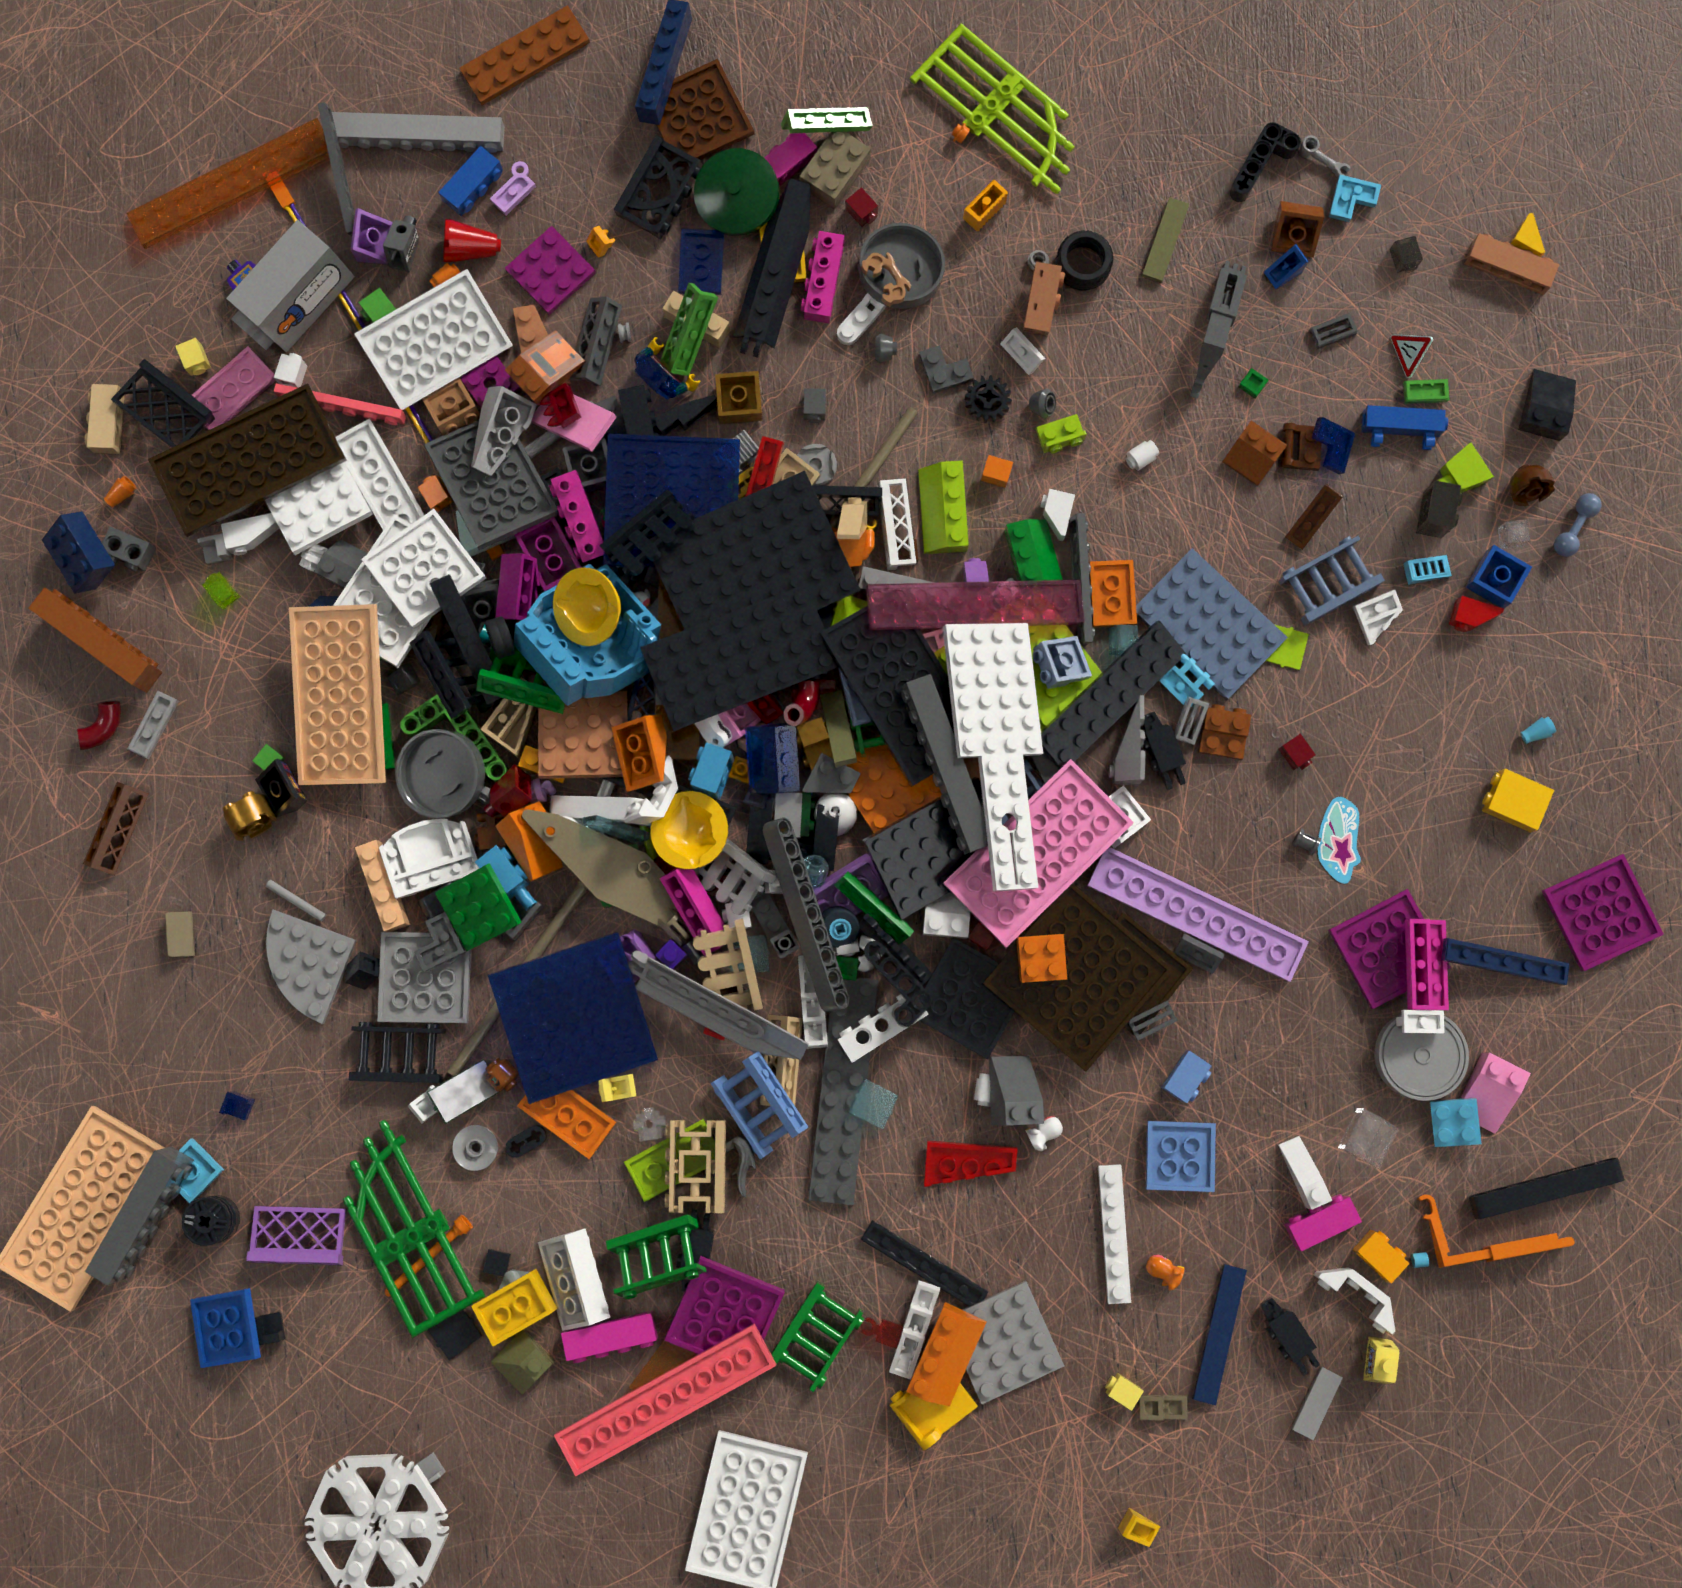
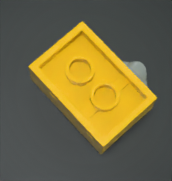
(514, 1306)

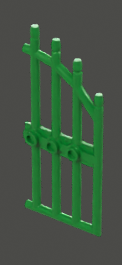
(408, 1239)

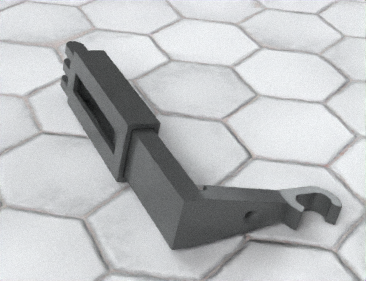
(1221, 317)

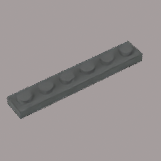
(1080, 571)

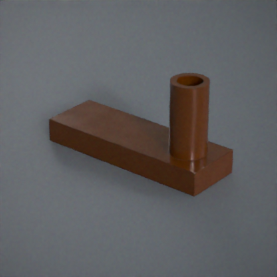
(1314, 516)

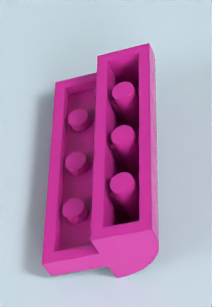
(1424, 969)

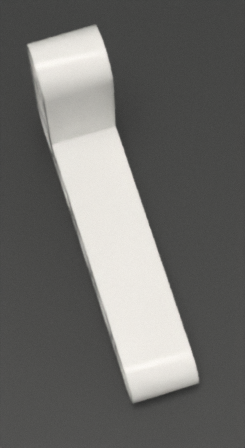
(584, 806)

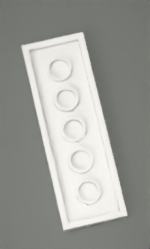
(378, 475)

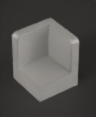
(214, 549)
(431, 1467)

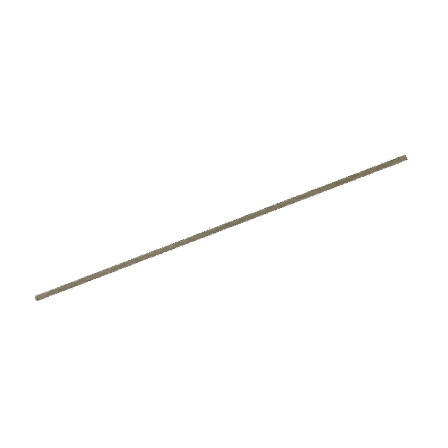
(580, 888)

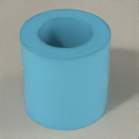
(1420, 1260)

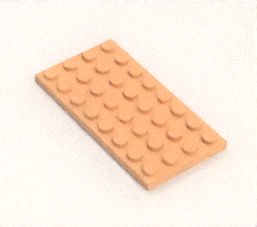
(337, 694)
(76, 1208)

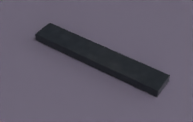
(923, 1264)

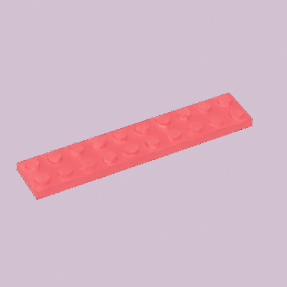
(665, 1399)

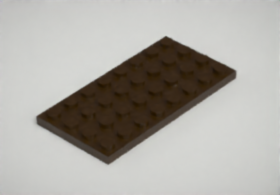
(247, 460)

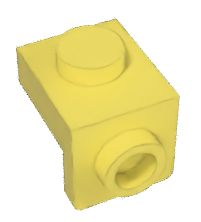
(617, 1088)

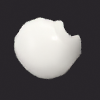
(865, 965)

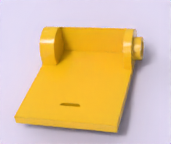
(930, 1420)

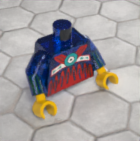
(657, 376)

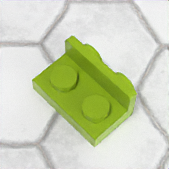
(1061, 434)

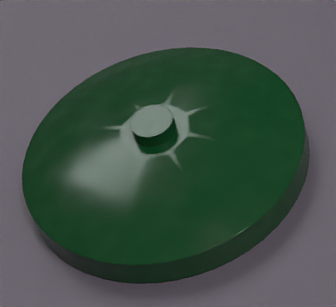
(736, 192)

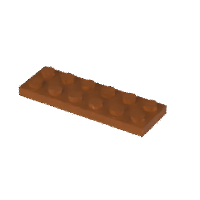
(524, 55)

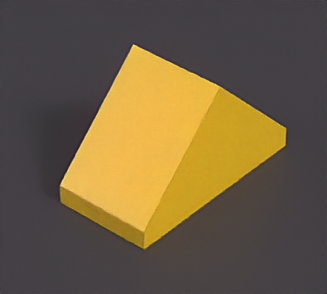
(1528, 237)
(1138, 1528)

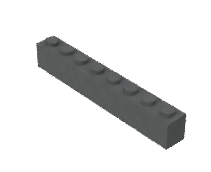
(949, 771)

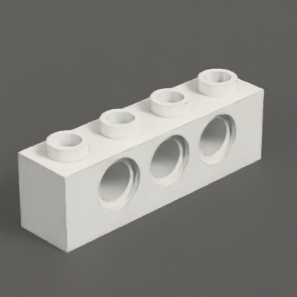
(856, 1050)

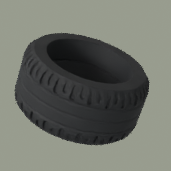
(1089, 240)

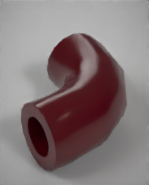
(804, 703)
(104, 726)

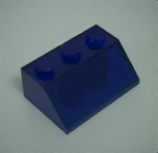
(772, 758)

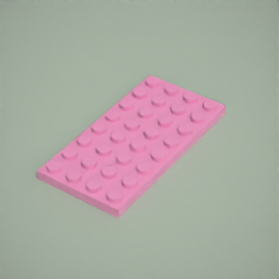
(1070, 830)

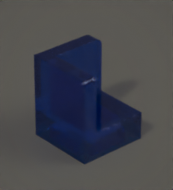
(237, 1105)

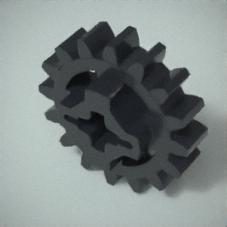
(979, 398)

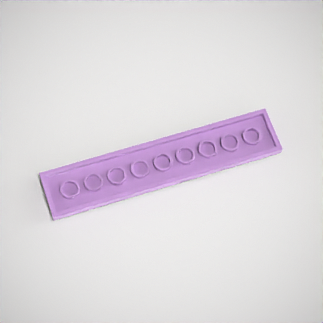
(1198, 914)

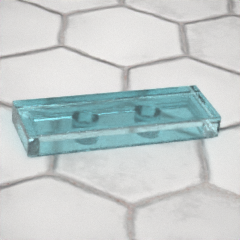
(615, 828)

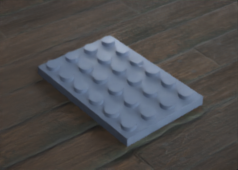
(1211, 622)

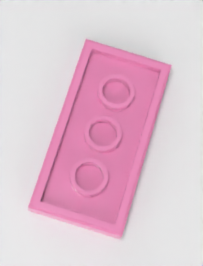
(234, 386)
(584, 431)

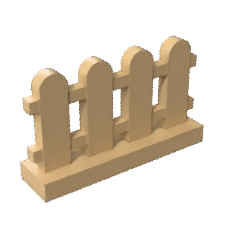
(727, 958)

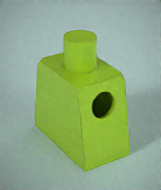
(1466, 469)

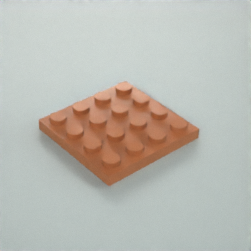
(581, 738)

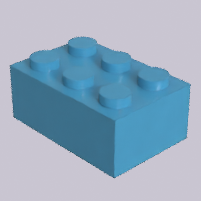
(712, 770)

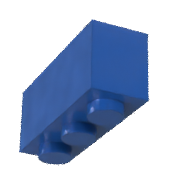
(471, 181)

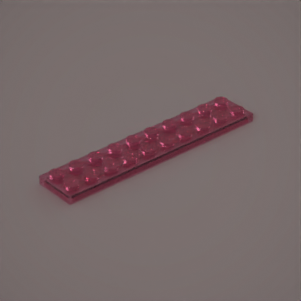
(974, 603)

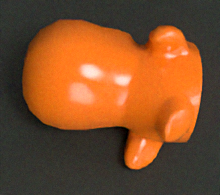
(1164, 1269)

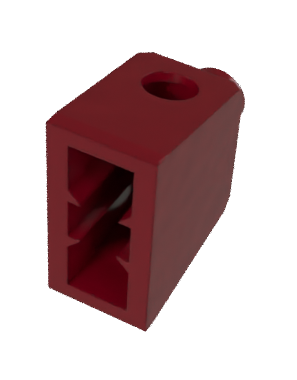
(509, 792)

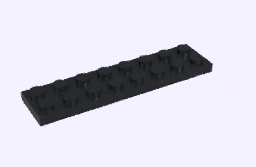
(1110, 695)

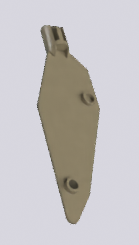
(611, 870)

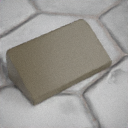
(179, 934)

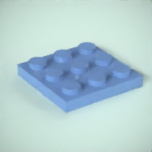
(1180, 1156)

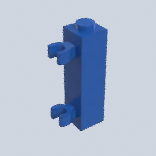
(1404, 421)

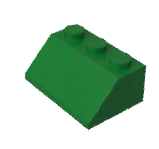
(1032, 550)

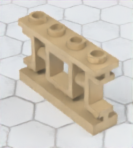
(713, 1166)

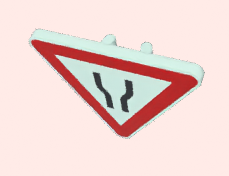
(1410, 351)

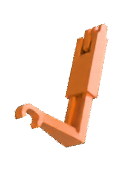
(1491, 1252)

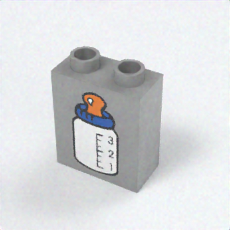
(289, 288)

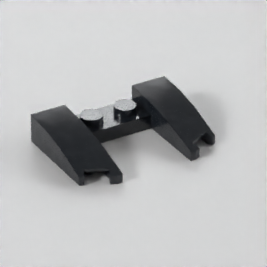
(823, 844)

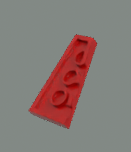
(960, 1161)

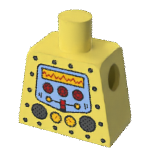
(1381, 1361)

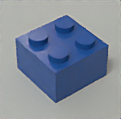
(1498, 576)

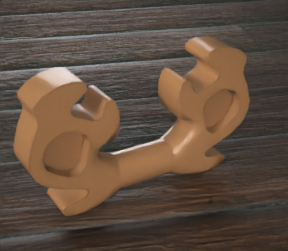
(896, 293)

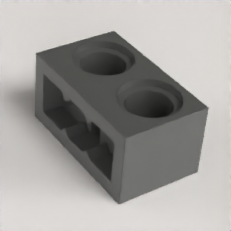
(128, 546)

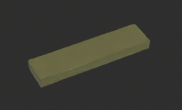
(1165, 240)
(838, 728)

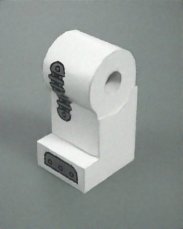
(713, 729)

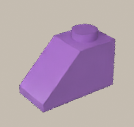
(975, 571)

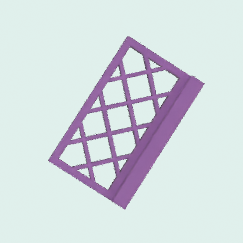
(301, 1255)

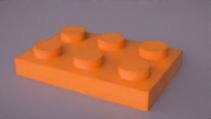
(1113, 593)

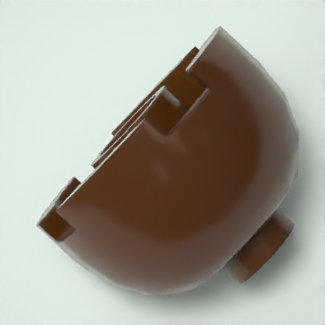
(1531, 483)

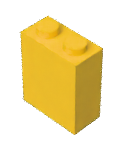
(1517, 800)

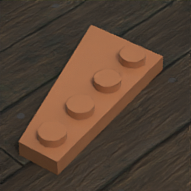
(529, 328)

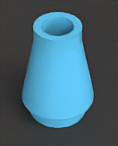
(1539, 730)

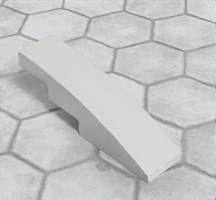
(813, 1015)
(914, 1329)

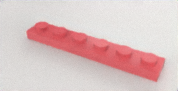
(351, 407)

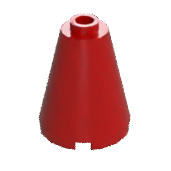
(468, 242)

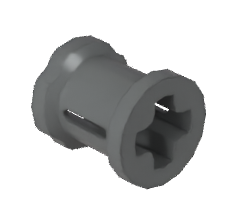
(1306, 841)

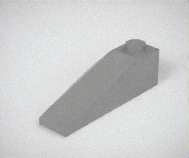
(500, 424)
(1129, 760)

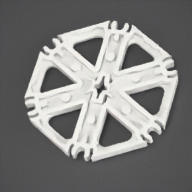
(385, 1505)

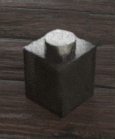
(1406, 254)

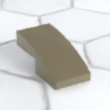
(1163, 1407)

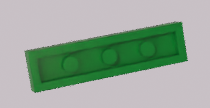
(871, 905)

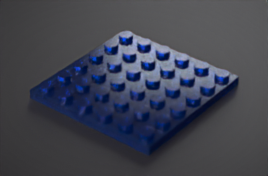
(642, 467)
(572, 1017)

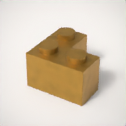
(814, 741)

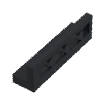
(848, 492)

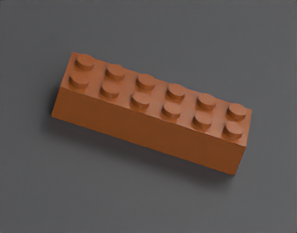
(96, 638)

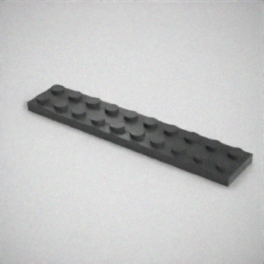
(837, 1129)

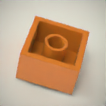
(1041, 958)

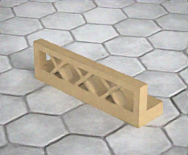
(785, 1067)

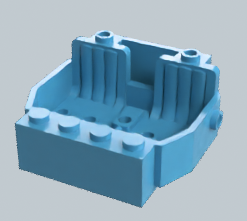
(587, 670)

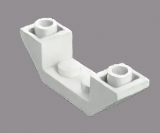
(647, 812)
(1382, 1313)

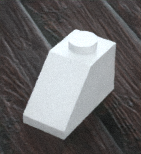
(1057, 511)

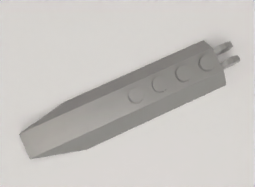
(713, 1010)

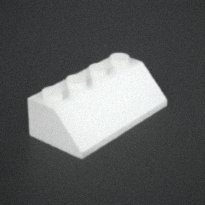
(574, 1280)

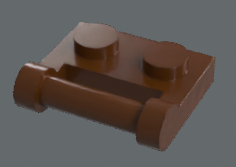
(1308, 449)

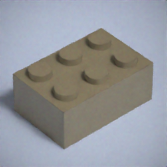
(836, 167)

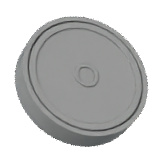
(1421, 1063)

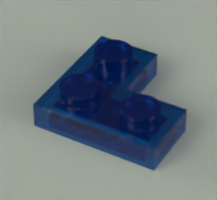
(1338, 441)

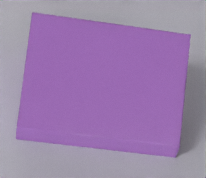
(368, 237)

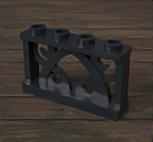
(651, 159)

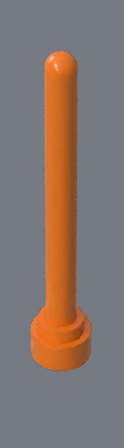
(460, 1227)

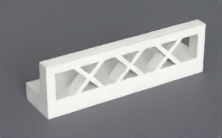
(888, 528)

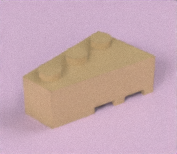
(510, 725)

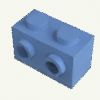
(1186, 1077)

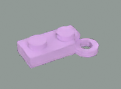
(513, 190)

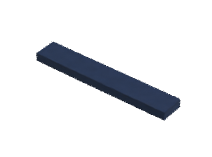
(1505, 961)
(1219, 1334)

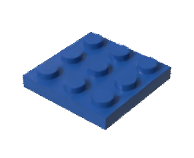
(225, 1328)

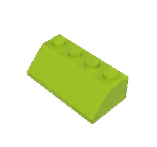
(943, 508)

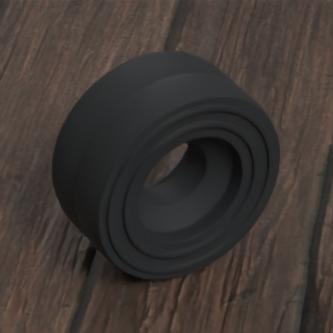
(500, 637)

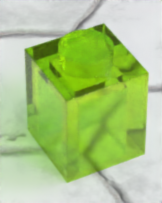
(220, 590)

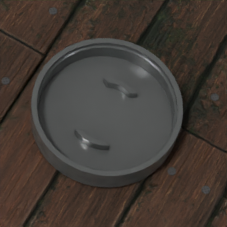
(915, 256)
(440, 773)

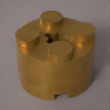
(249, 816)

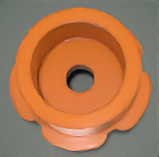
(960, 132)

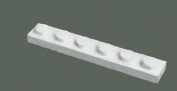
(1114, 1234)

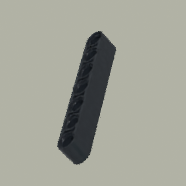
(1546, 1188)

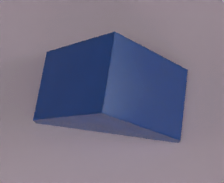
(1286, 267)

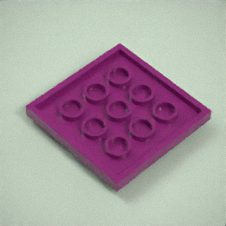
(1602, 912)
(1376, 947)
(721, 1306)

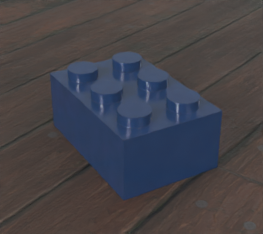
(78, 552)

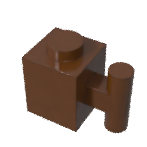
(489, 836)

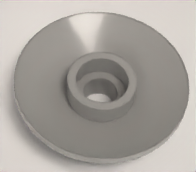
(464, 1152)

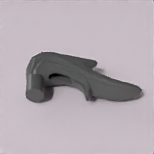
(746, 1160)

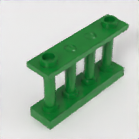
(516, 689)
(641, 1240)
(806, 1316)

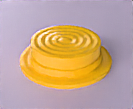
(586, 606)
(690, 831)

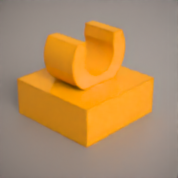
(599, 241)

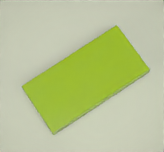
(649, 1166)

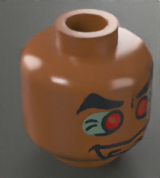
(501, 1075)

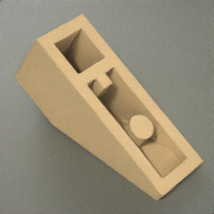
(852, 519)

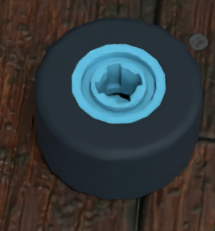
(837, 919)

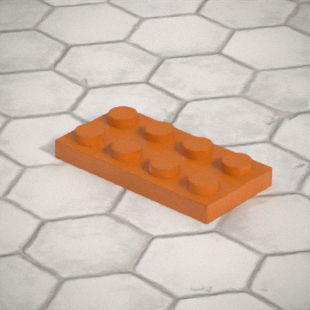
(572, 1120)

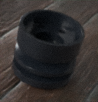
(221, 1227)

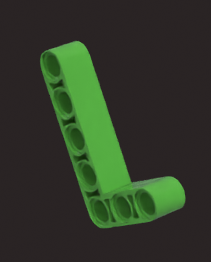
(465, 728)

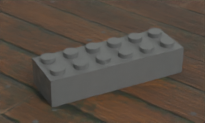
(140, 1216)

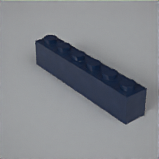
(663, 62)

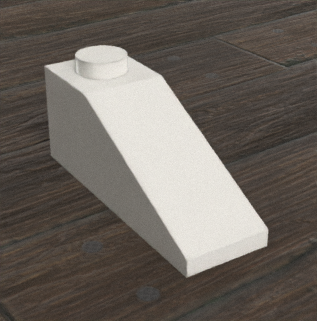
(248, 533)
(1304, 1173)

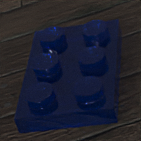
(701, 260)

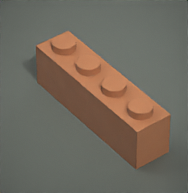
(1511, 263)

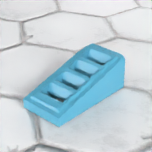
(1412, 577)

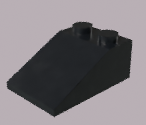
(1548, 405)

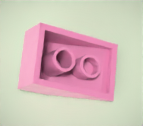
(1497, 1089)

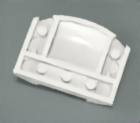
(428, 856)

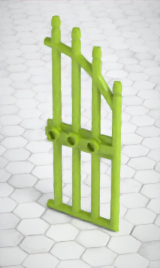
(996, 101)

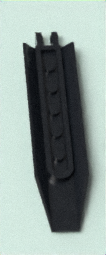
(775, 269)

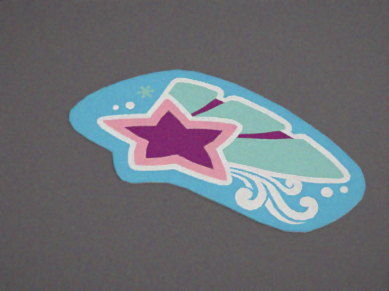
(1339, 839)

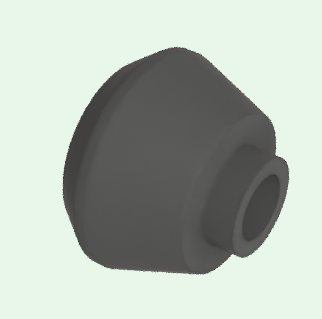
(884, 348)
(1043, 403)

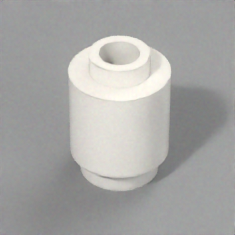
(1142, 455)
(982, 1090)

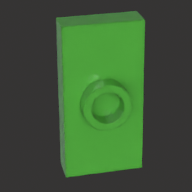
(1426, 391)

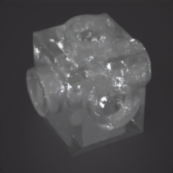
(646, 1133)

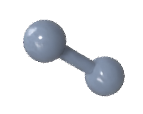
(1568, 543)

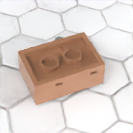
(1043, 298)

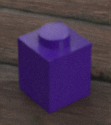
(671, 955)

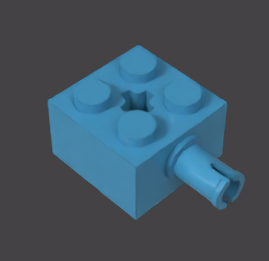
(510, 876)

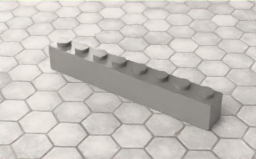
(419, 131)

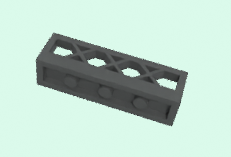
(598, 340)

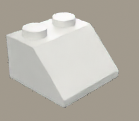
(946, 918)

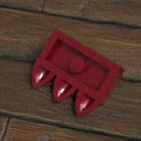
(561, 406)

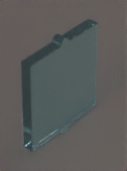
(759, 953)
(873, 1104)

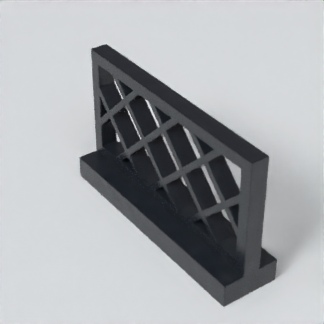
(171, 390)

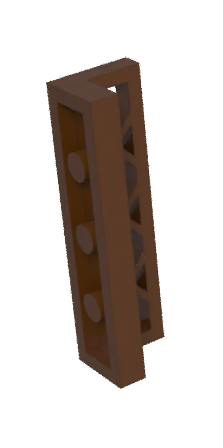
(107, 827)

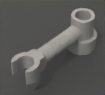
(1310, 146)

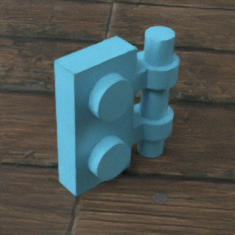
(1180, 685)

